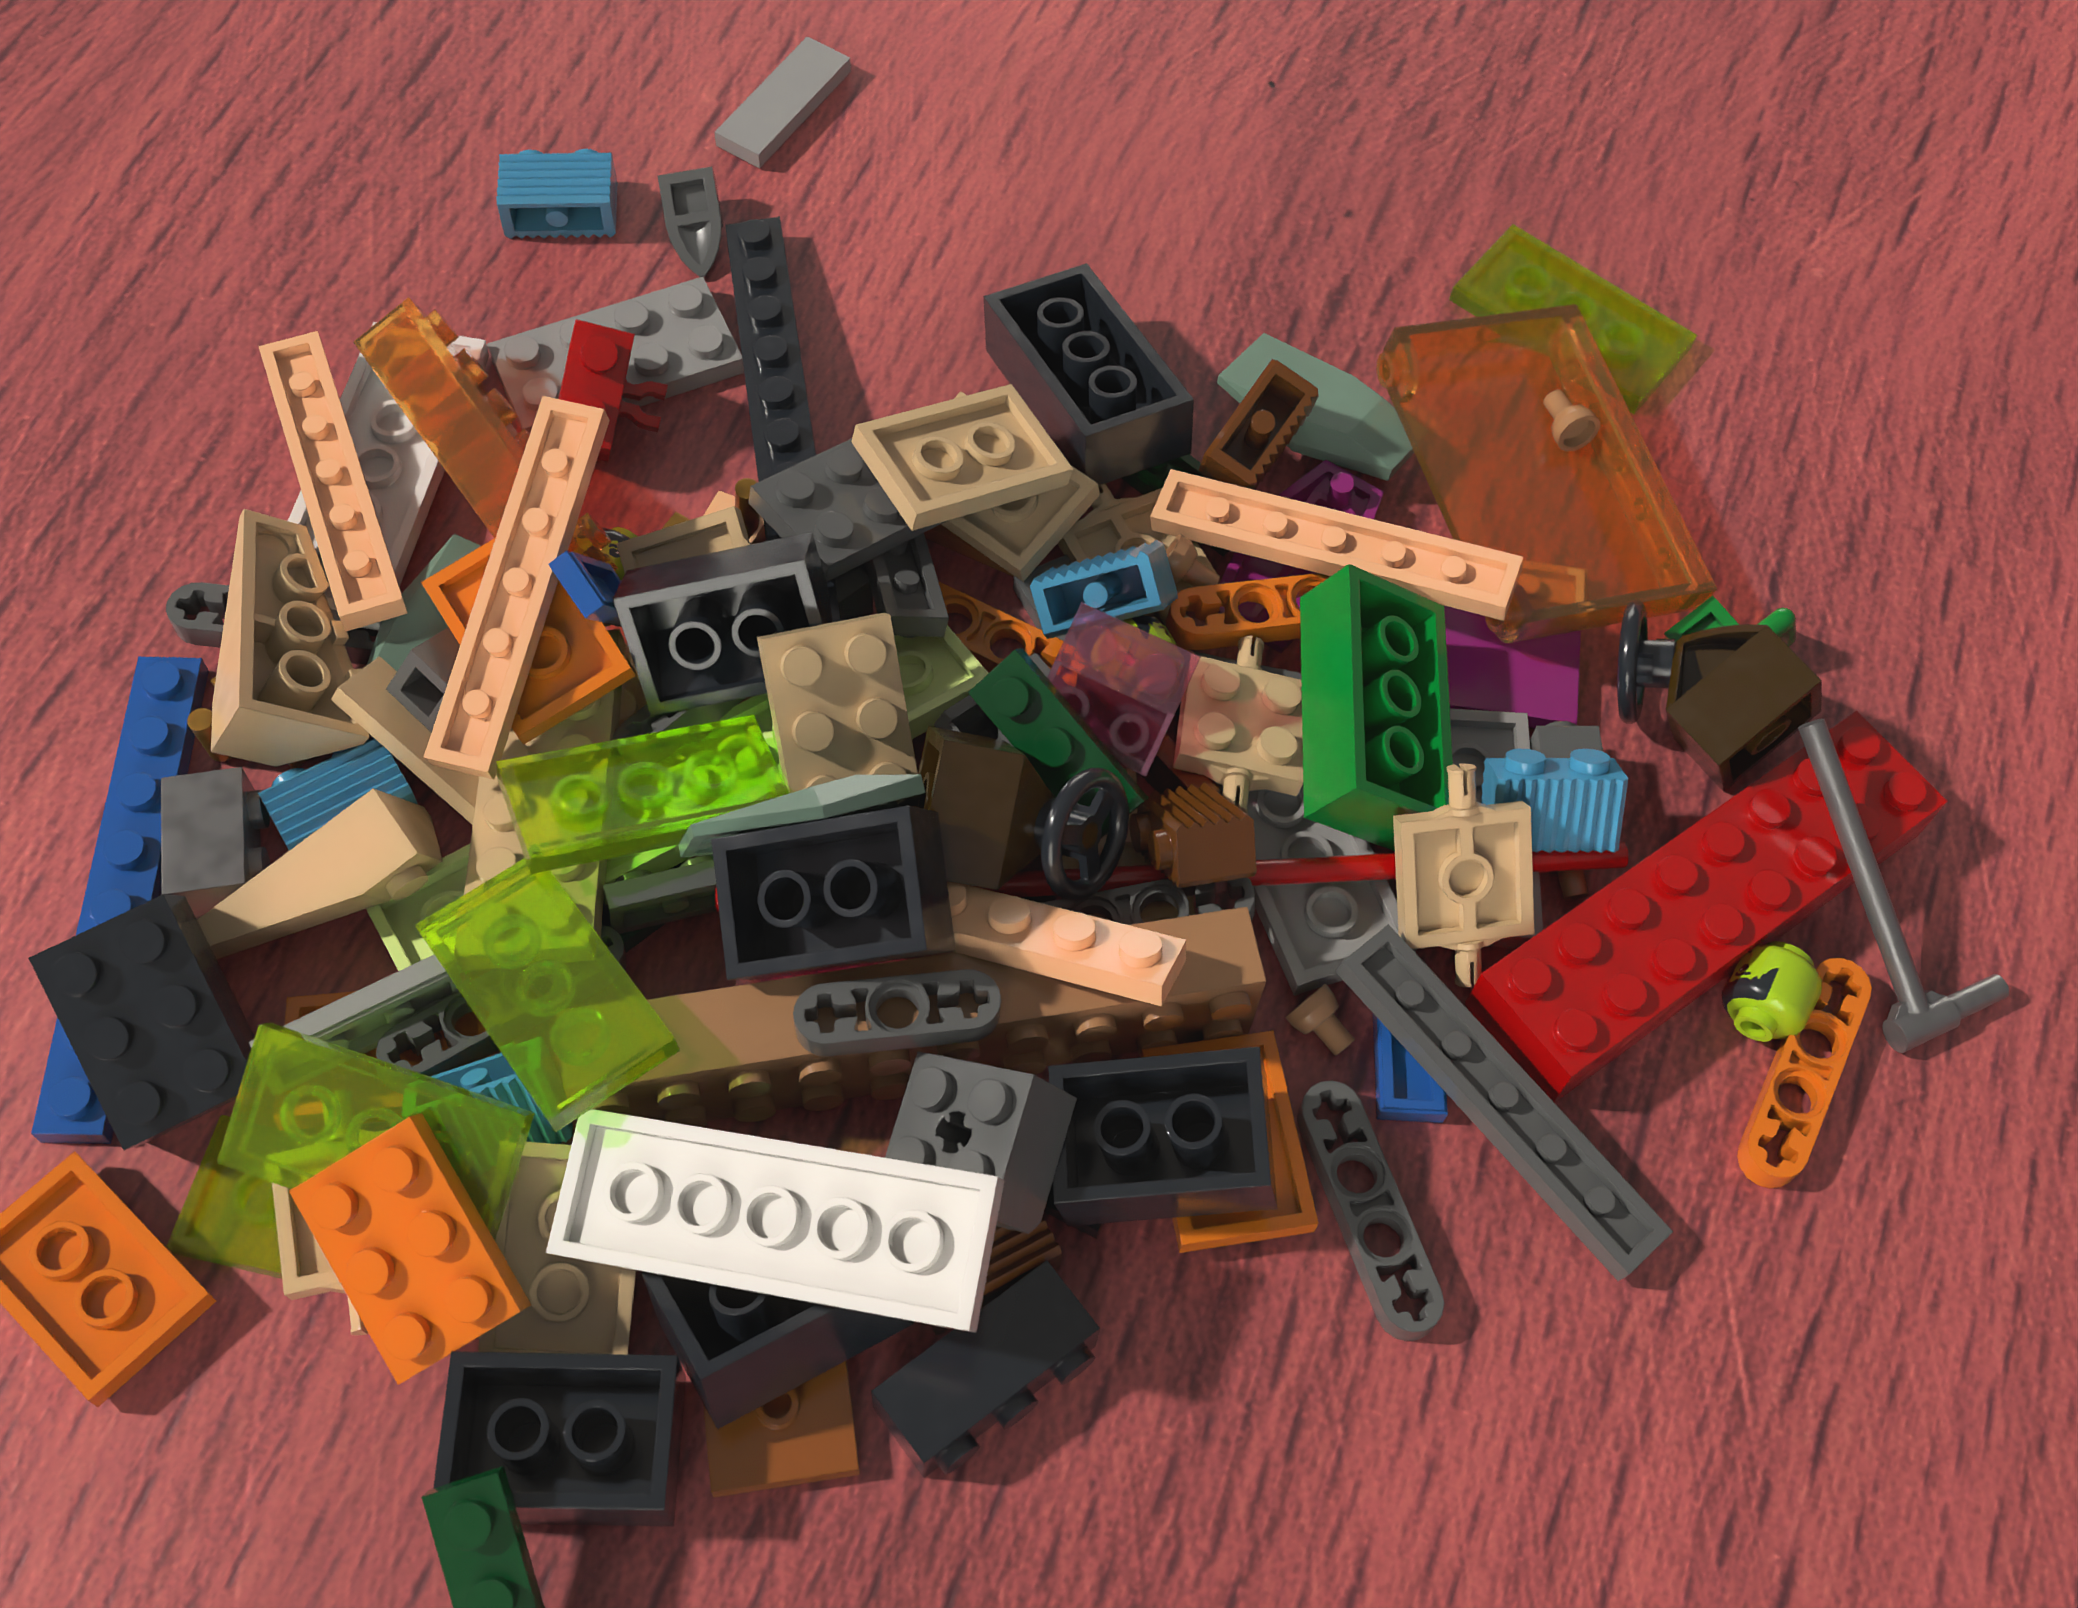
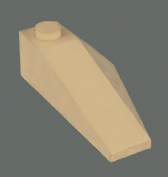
(280, 652)
(351, 863)

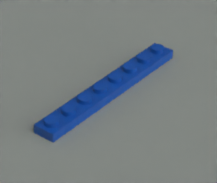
(125, 862)

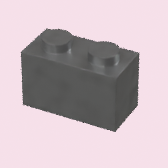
(210, 836)

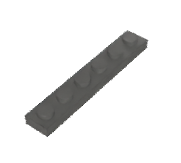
(1504, 1103)

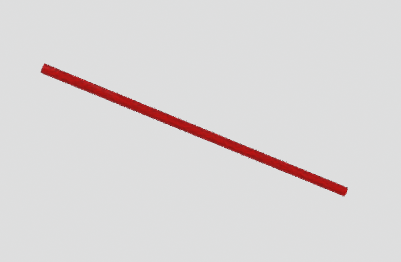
(1308, 870)

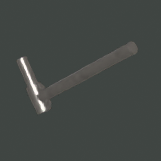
(1920, 1012)

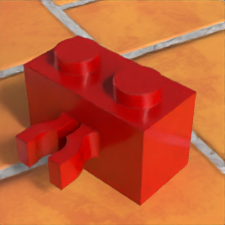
(597, 378)

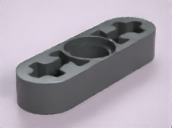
(917, 987)

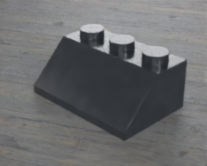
(700, 617)

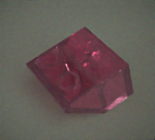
(1122, 683)

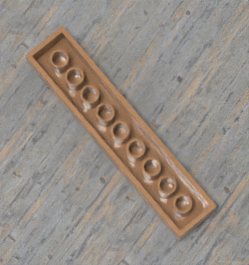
(747, 1063)

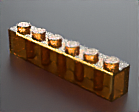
(456, 414)

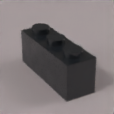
(987, 1376)

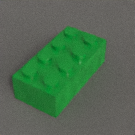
(1372, 704)

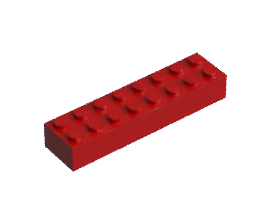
(1693, 911)

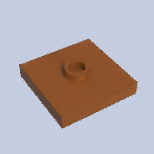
(788, 1440)

